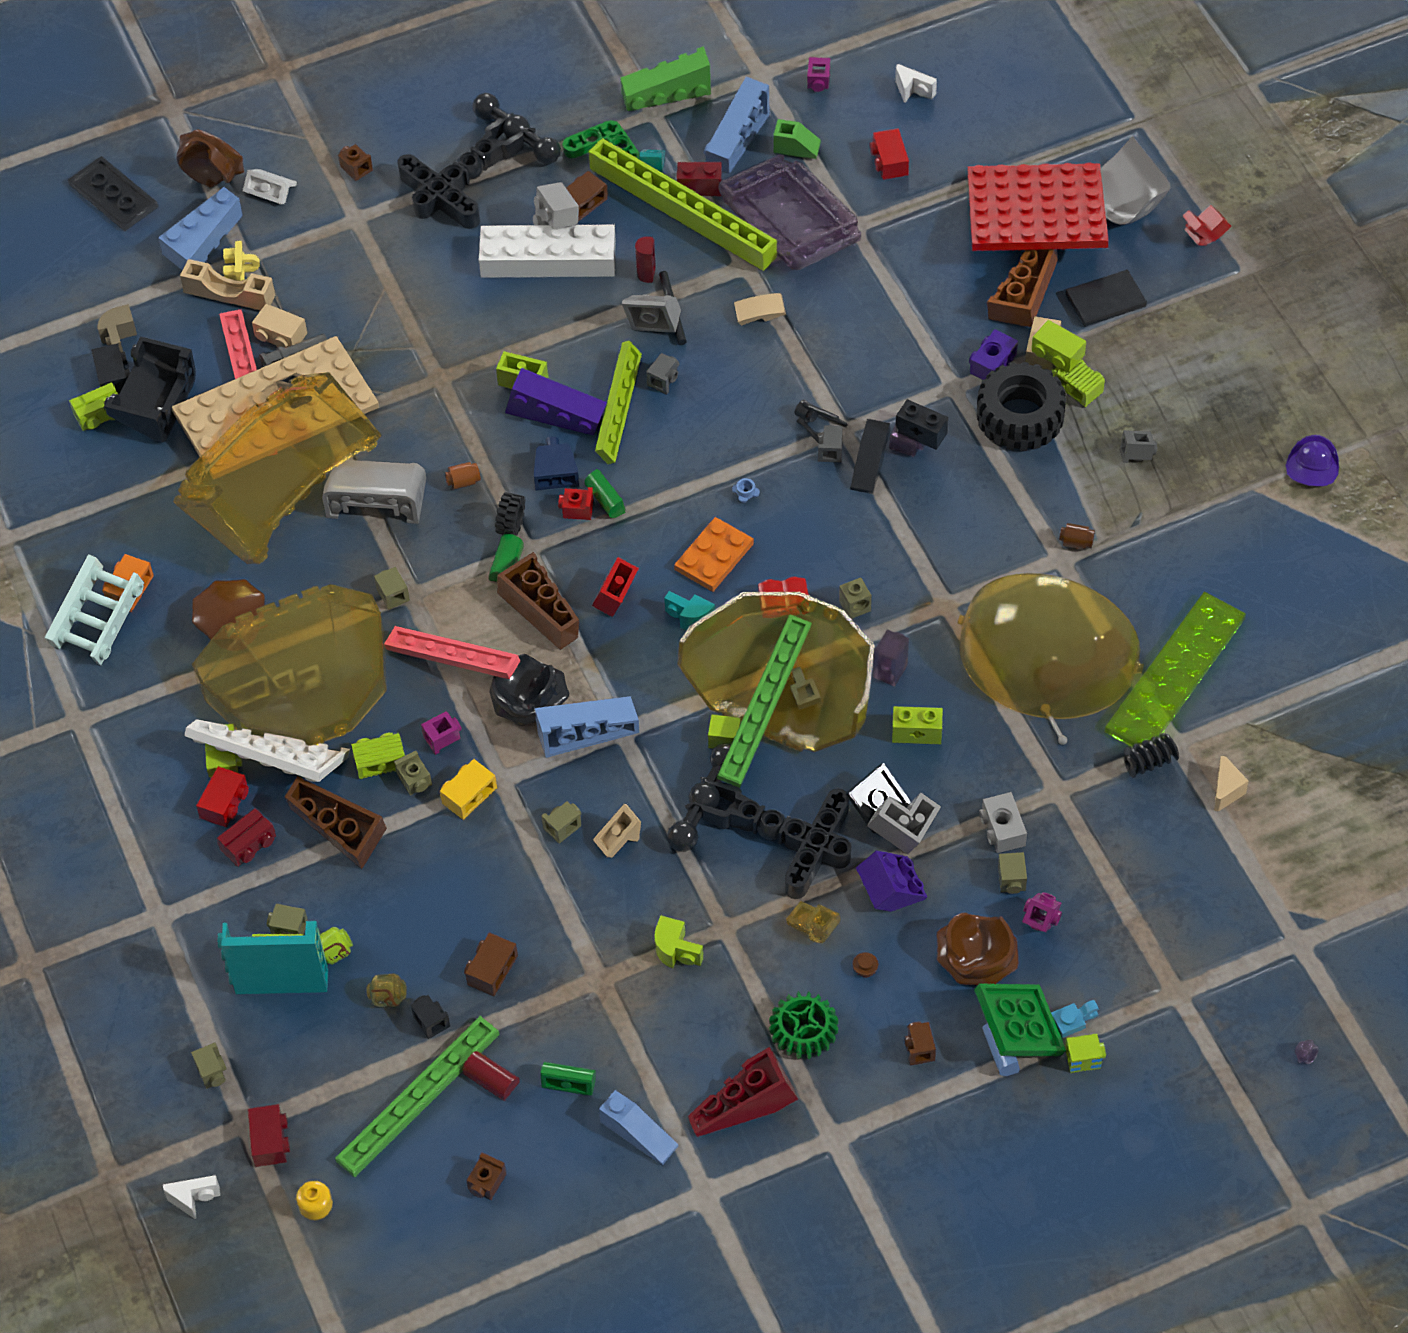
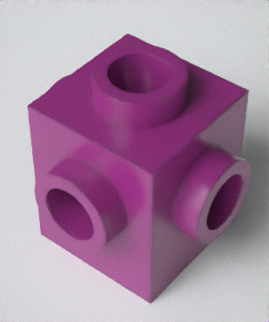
(1036, 917)

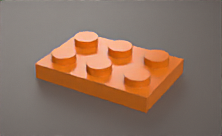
(714, 554)

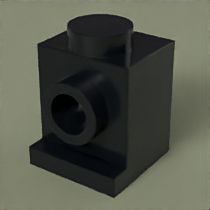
(430, 1016)

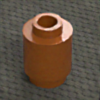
(462, 475)

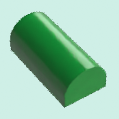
(605, 494)
(507, 554)
(568, 1078)

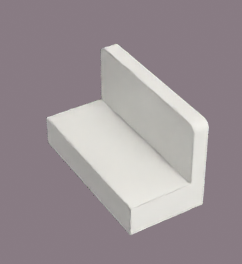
(267, 185)

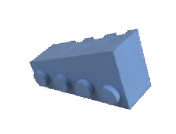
(201, 229)
(585, 724)

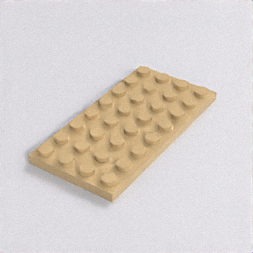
(215, 411)

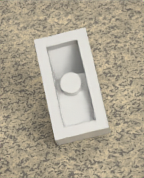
(913, 81)
(184, 1193)

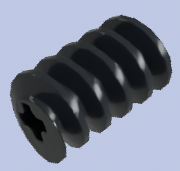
(1149, 752)

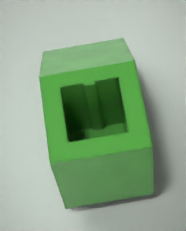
(795, 140)

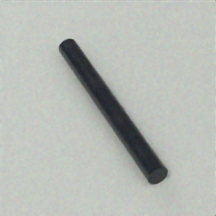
(667, 289)

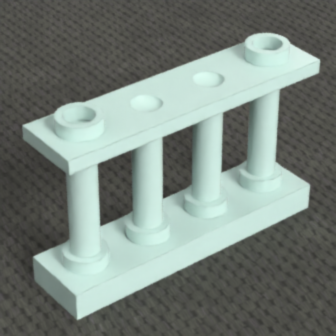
(82, 591)

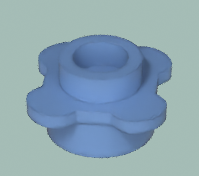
(741, 486)

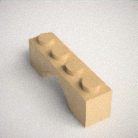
(203, 281)

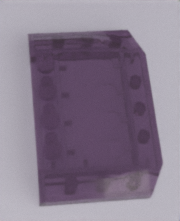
(793, 209)

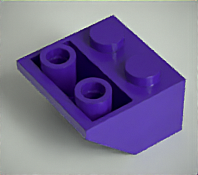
(891, 881)

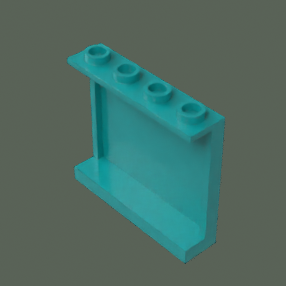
(275, 962)

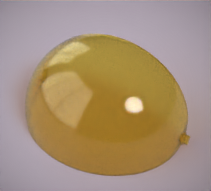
(1048, 646)

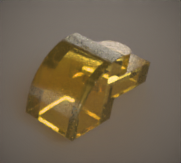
(815, 922)

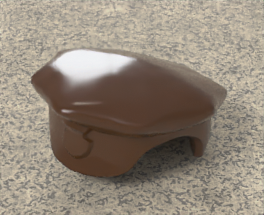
(208, 158)
(223, 602)
(977, 949)

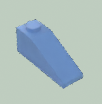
(636, 1127)

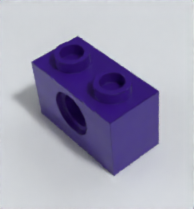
(994, 352)

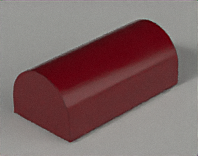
(645, 259)
(490, 1075)

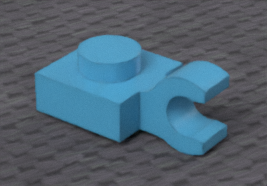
(1071, 1020)

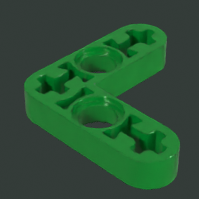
(615, 137)

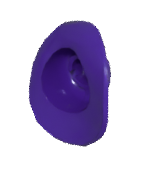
(1313, 461)

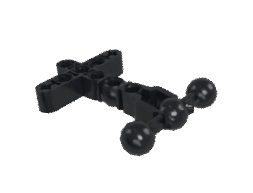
(445, 188)
(706, 796)

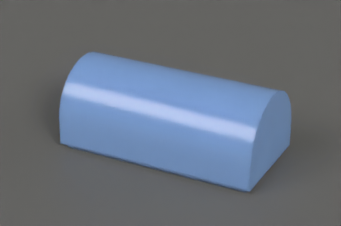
(1006, 1064)

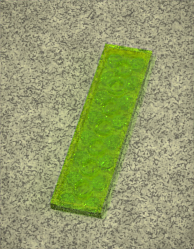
(1175, 671)

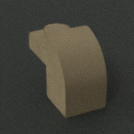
(116, 325)

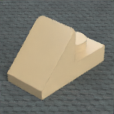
(618, 831)

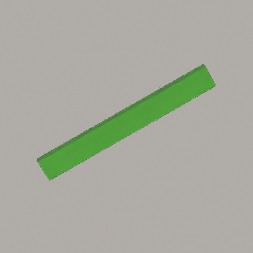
(764, 701)
(416, 1097)

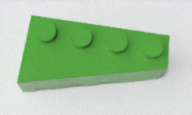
(668, 82)

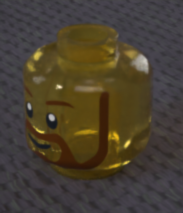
(386, 990)

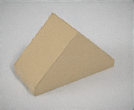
(1230, 784)

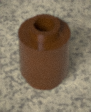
(1077, 536)

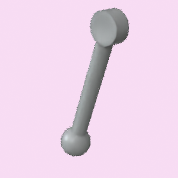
(1061, 739)

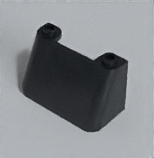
(157, 381)

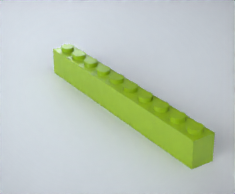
(683, 204)

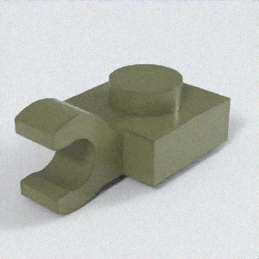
(804, 691)

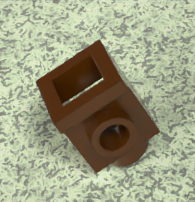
(353, 157)
(920, 1043)
(495, 1173)

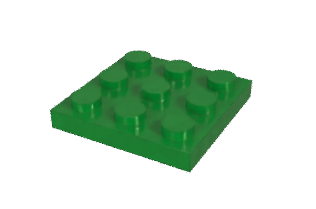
(1020, 1020)

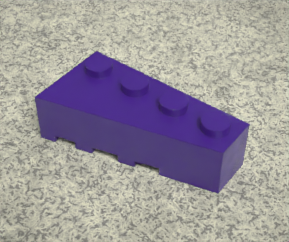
(554, 403)

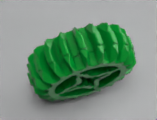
(810, 1037)

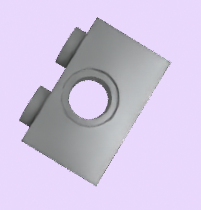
(1003, 809)

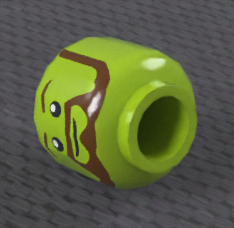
(335, 944)

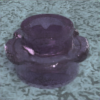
(1306, 1051)

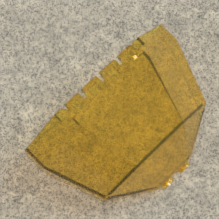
(731, 648)
(298, 666)

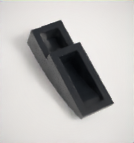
(870, 456)

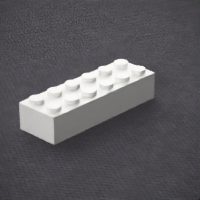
(547, 251)

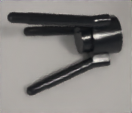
(809, 412)

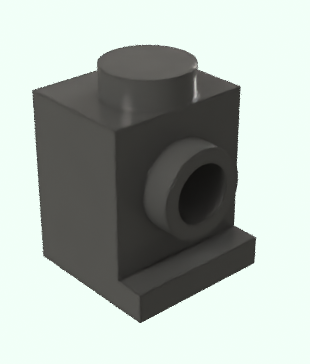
(662, 373)
(830, 444)
(1137, 446)

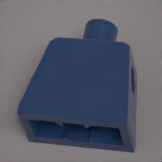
(555, 466)

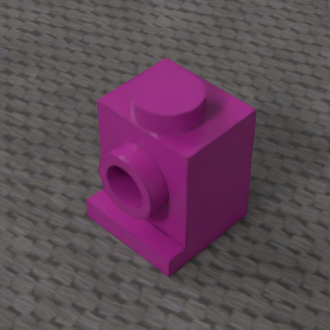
(818, 78)
(441, 731)

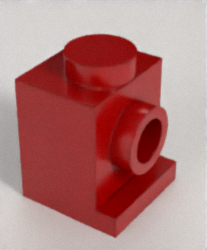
(577, 503)

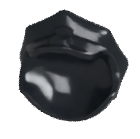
(529, 688)

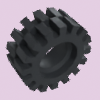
(510, 514)

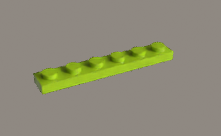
(618, 402)

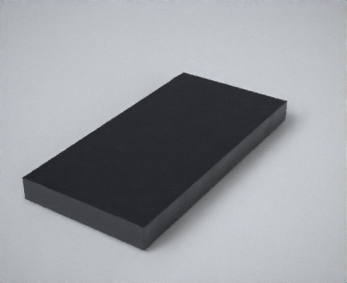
(113, 193)

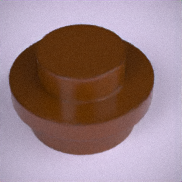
(865, 964)

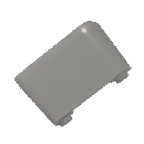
(376, 486)

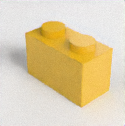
(468, 789)

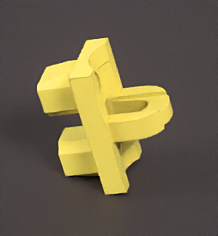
(237, 256)

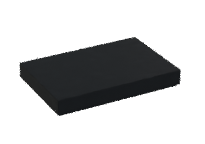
(1106, 298)

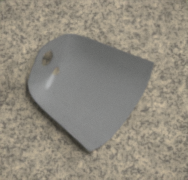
(1132, 184)

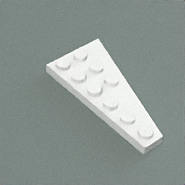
(274, 750)

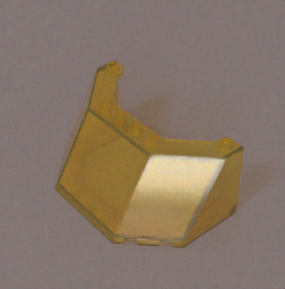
(273, 462)

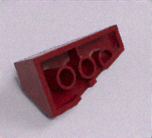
(752, 1093)

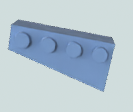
(739, 124)

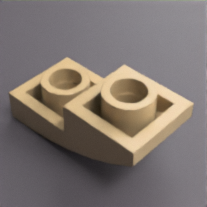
(763, 306)

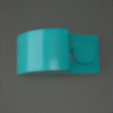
(686, 610)

